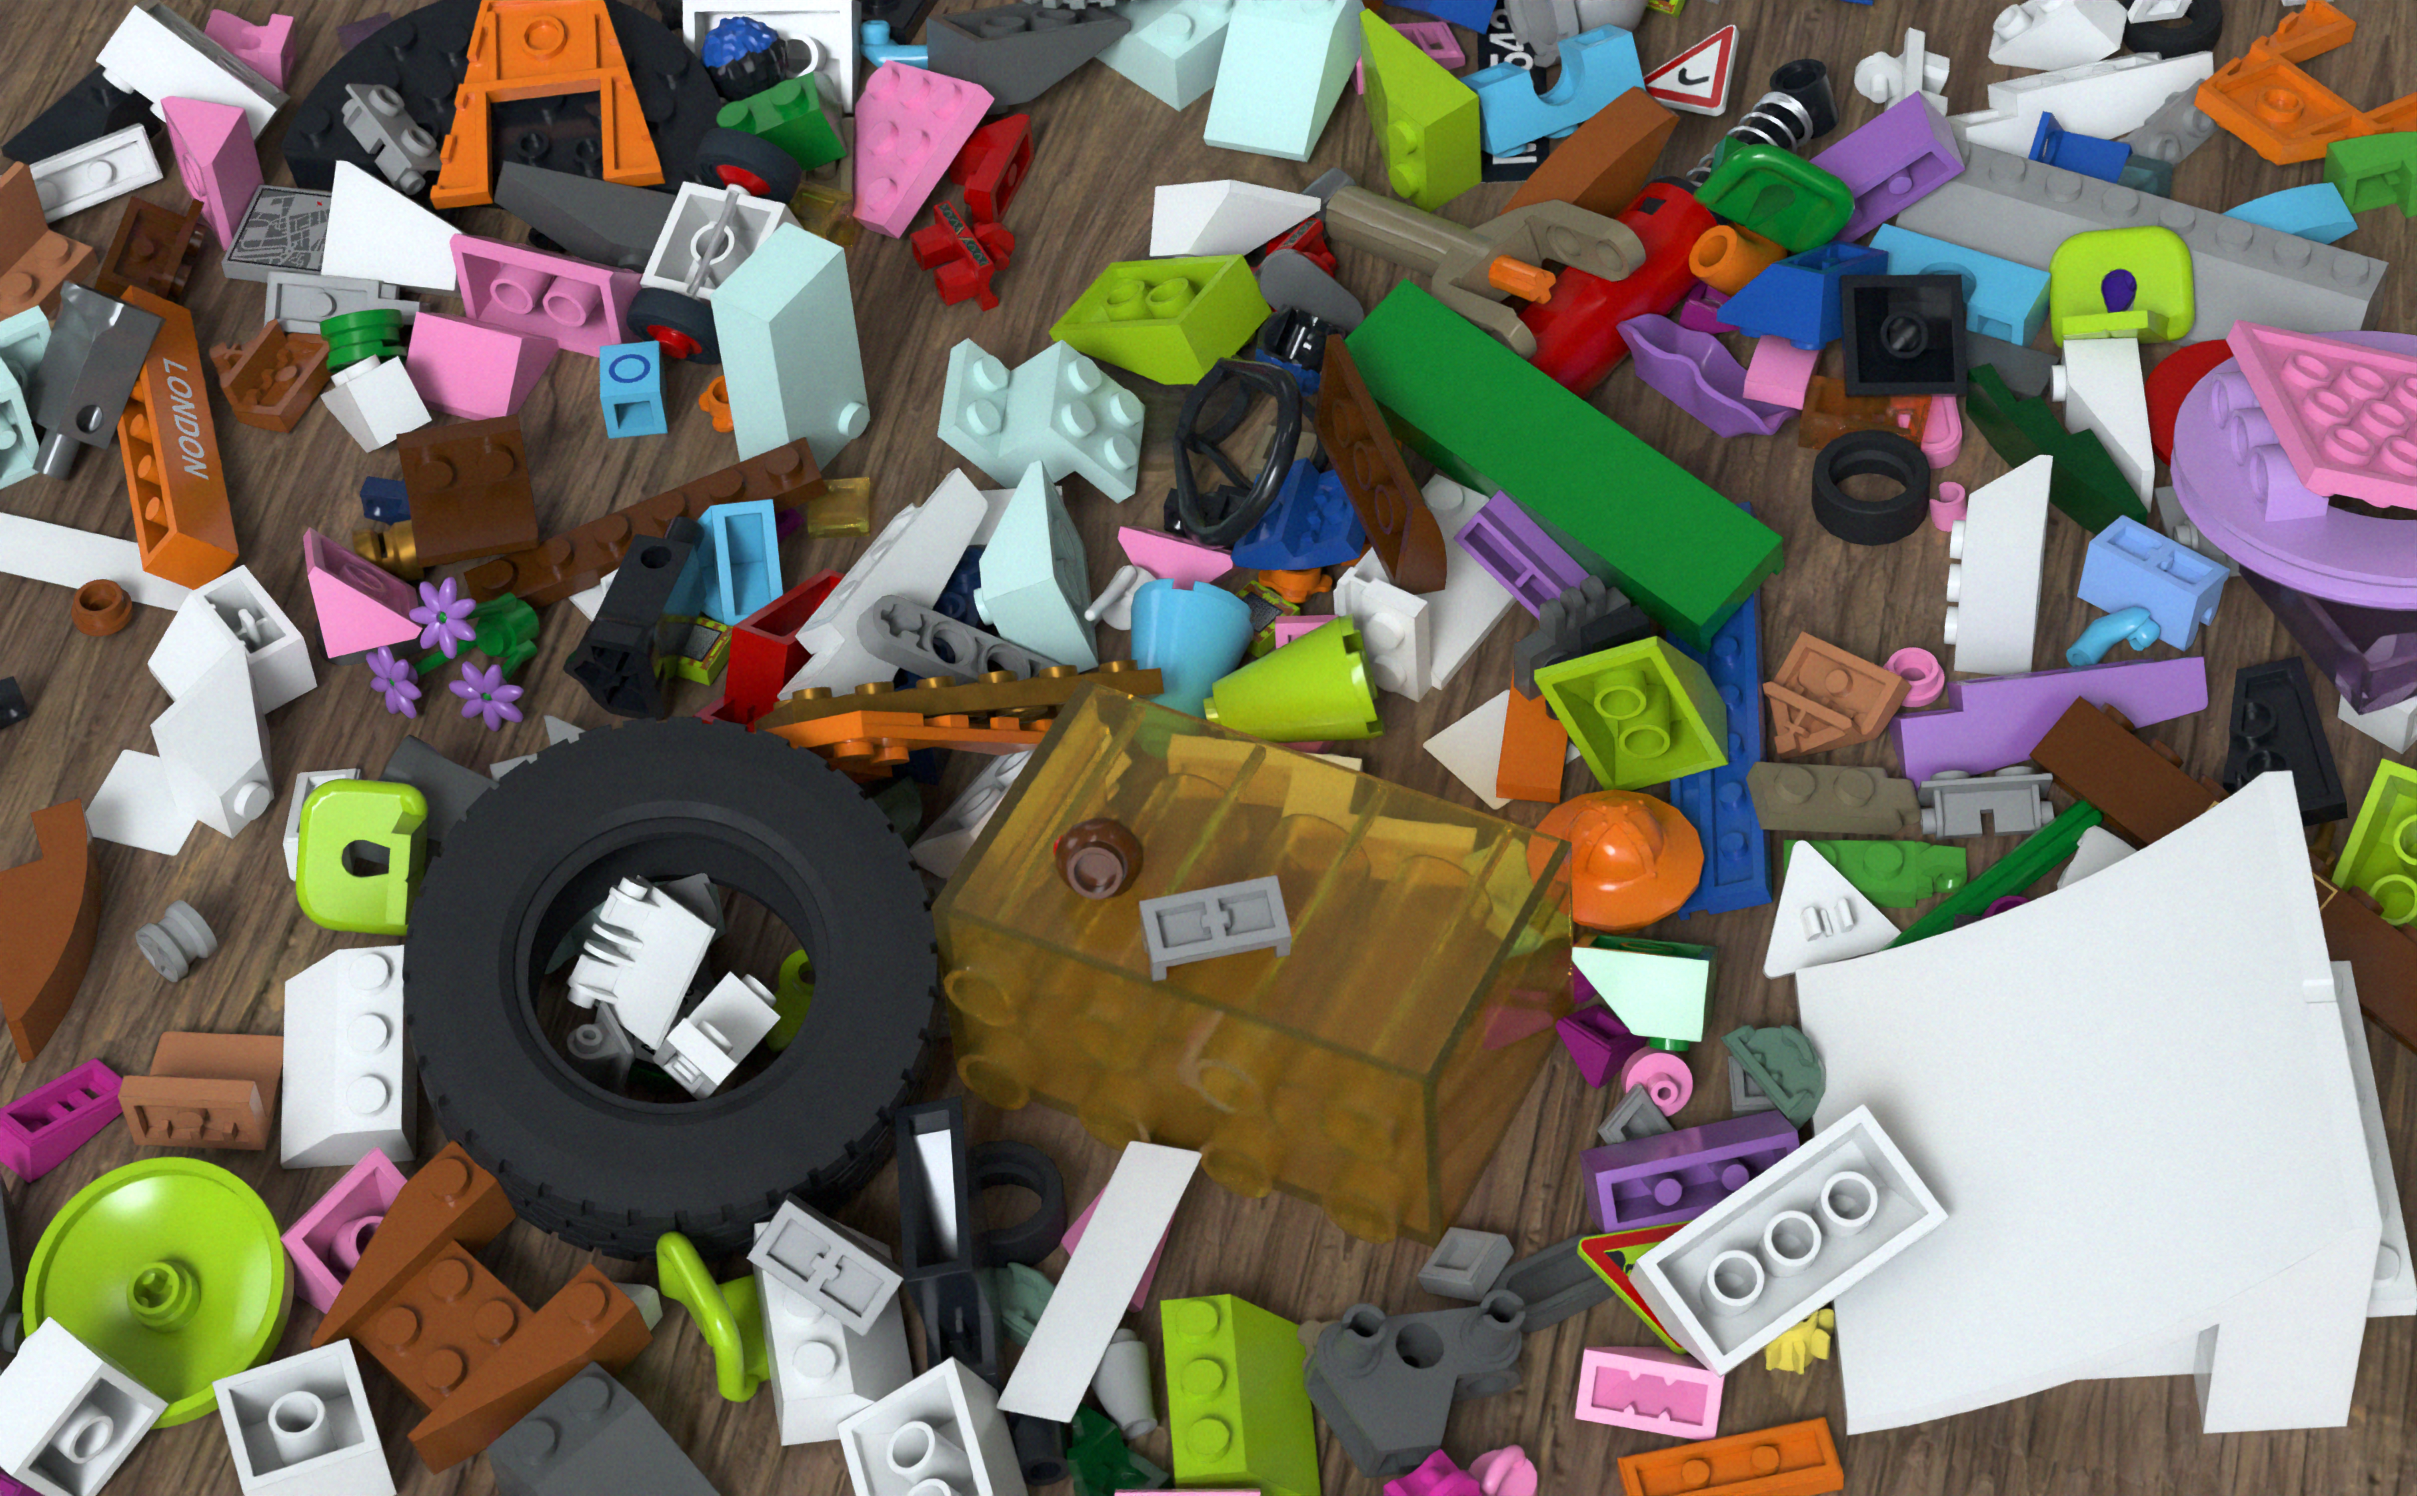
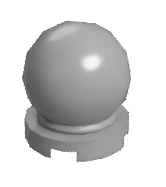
(1551, 21)

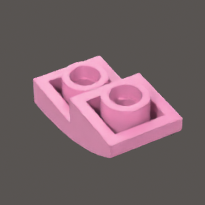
(1780, 372)

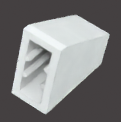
(387, 237)

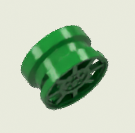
(361, 335)

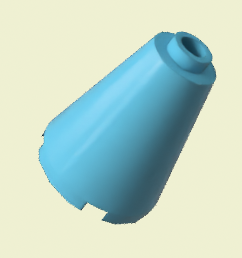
(1190, 637)

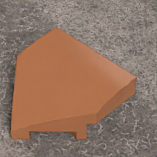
(1830, 698)

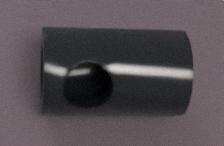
(1040, 1448)

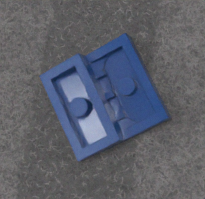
(1305, 526)

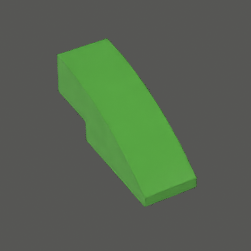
(2375, 171)

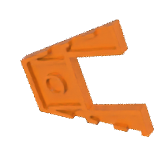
(541, 52)
(2285, 109)
(871, 741)

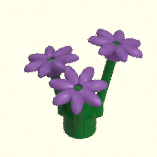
(504, 629)

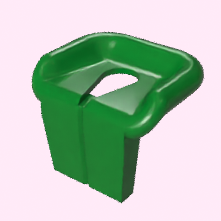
(1776, 194)

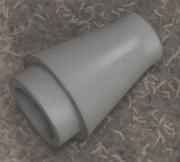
(1125, 1385)

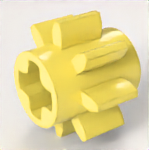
(1802, 1343)

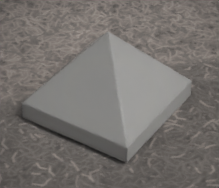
(1634, 1118)

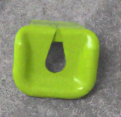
(2163, 278)
(370, 811)
(723, 1312)

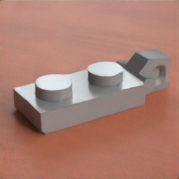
(306, 300)

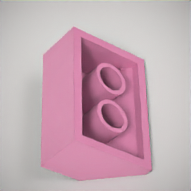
(545, 292)

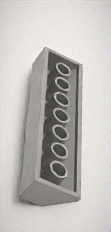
(2239, 268)

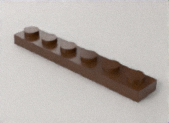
(593, 550)

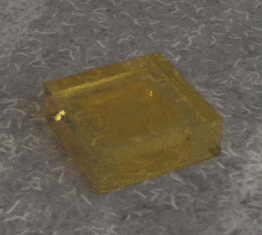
(841, 511)

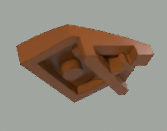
(272, 376)

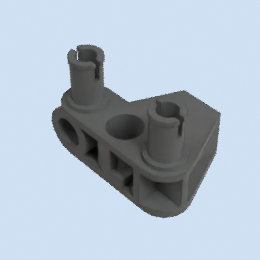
(1393, 1377)

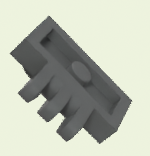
(1561, 629)

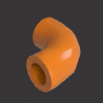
(1732, 257)

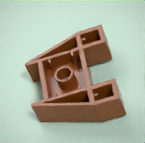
(454, 1330)

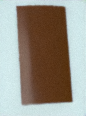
(1377, 476)

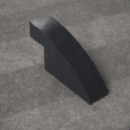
(948, 1239)

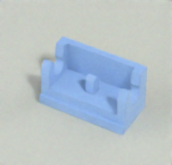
(2147, 570)

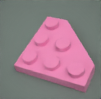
(906, 138)

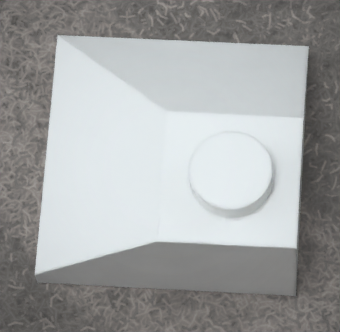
(1222, 217)
(218, 747)

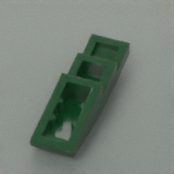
(2083, 475)

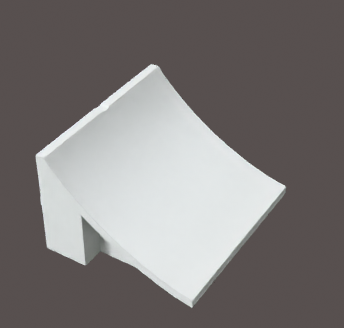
(2138, 1136)

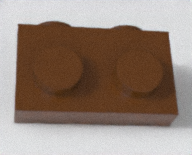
(151, 250)

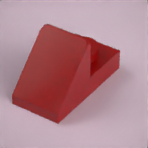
(994, 166)

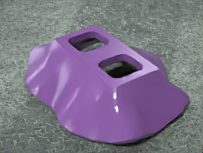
(1699, 377)

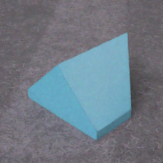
(739, 560)

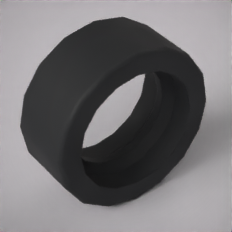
(1875, 454)
(1028, 1167)

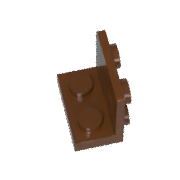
(468, 490)

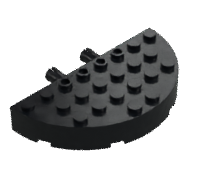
(426, 61)

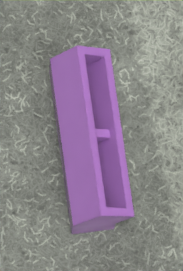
(1519, 553)

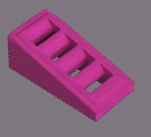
(36, 1149)

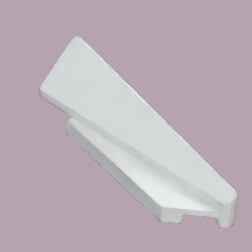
(2086, 99)
(907, 561)

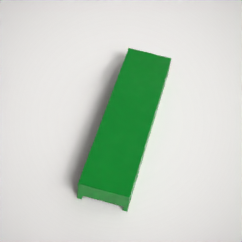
(1564, 463)

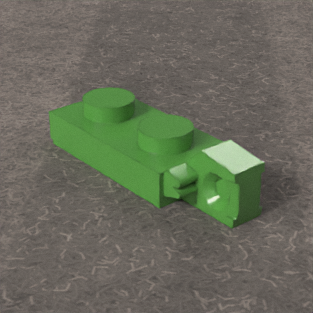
(1892, 870)

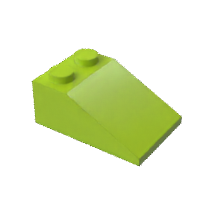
(1419, 116)
(1166, 316)
(1639, 713)
(2384, 845)

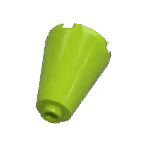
(1304, 690)

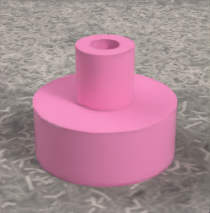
(1662, 1076)

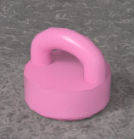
(1505, 1473)

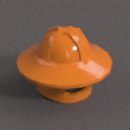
(1629, 858)

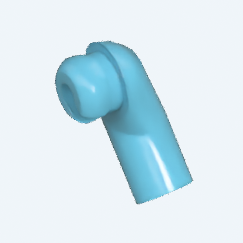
(879, 47)

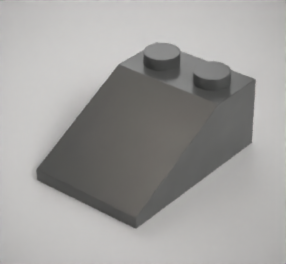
(1019, 46)
(593, 1443)

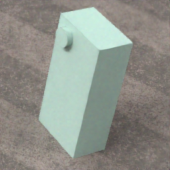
(791, 347)

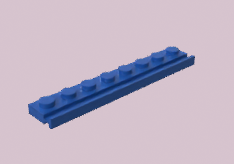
(1719, 800)

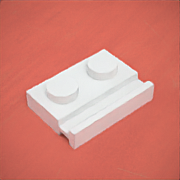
(1393, 632)

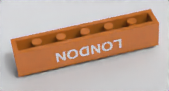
(174, 457)

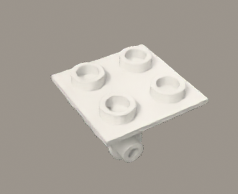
(644, 961)

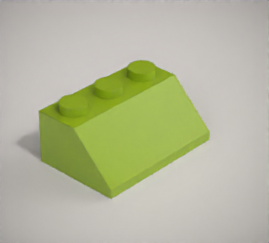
(1237, 1398)

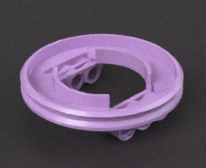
(2256, 511)

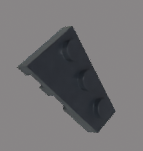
(2281, 730)

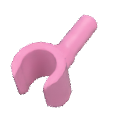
(1952, 506)

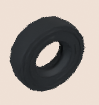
(2176, 42)

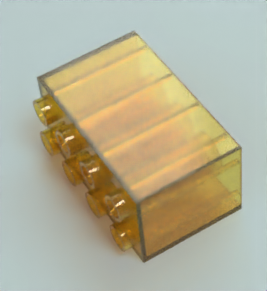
(1341, 1074)

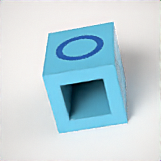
(633, 389)

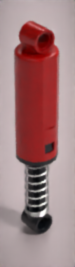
(1578, 323)

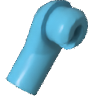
(2109, 630)

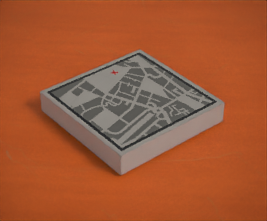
(279, 234)

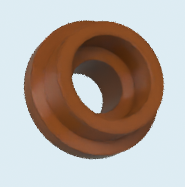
(101, 608)

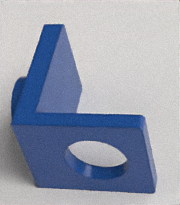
(2078, 152)

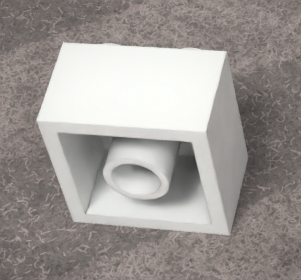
(70, 1413)
(304, 1427)

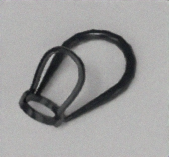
(1253, 376)

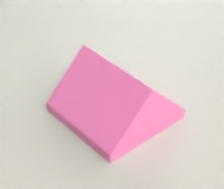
(215, 160)
(474, 365)
(356, 600)
(339, 1227)

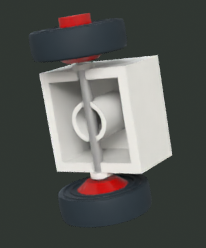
(710, 238)

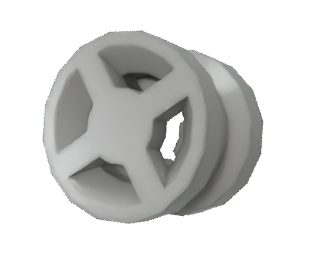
(176, 940)

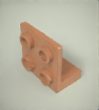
(31, 255)
(206, 1091)

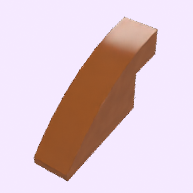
(1600, 162)
(48, 926)

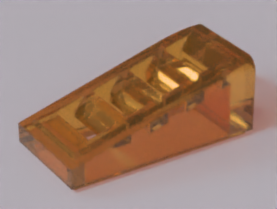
(1828, 412)

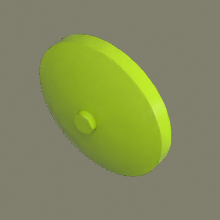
(168, 1276)

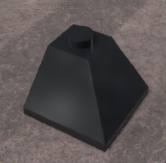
(79, 116)
(1903, 336)

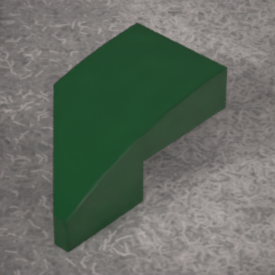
(1103, 1462)

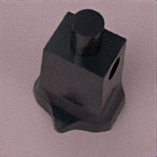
(643, 624)

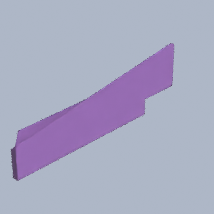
(2006, 716)

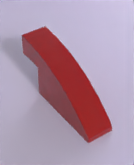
(767, 653)

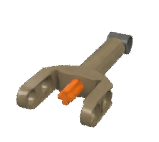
(1479, 264)

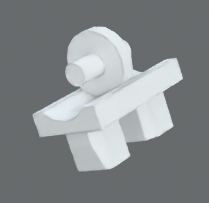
(1894, 79)

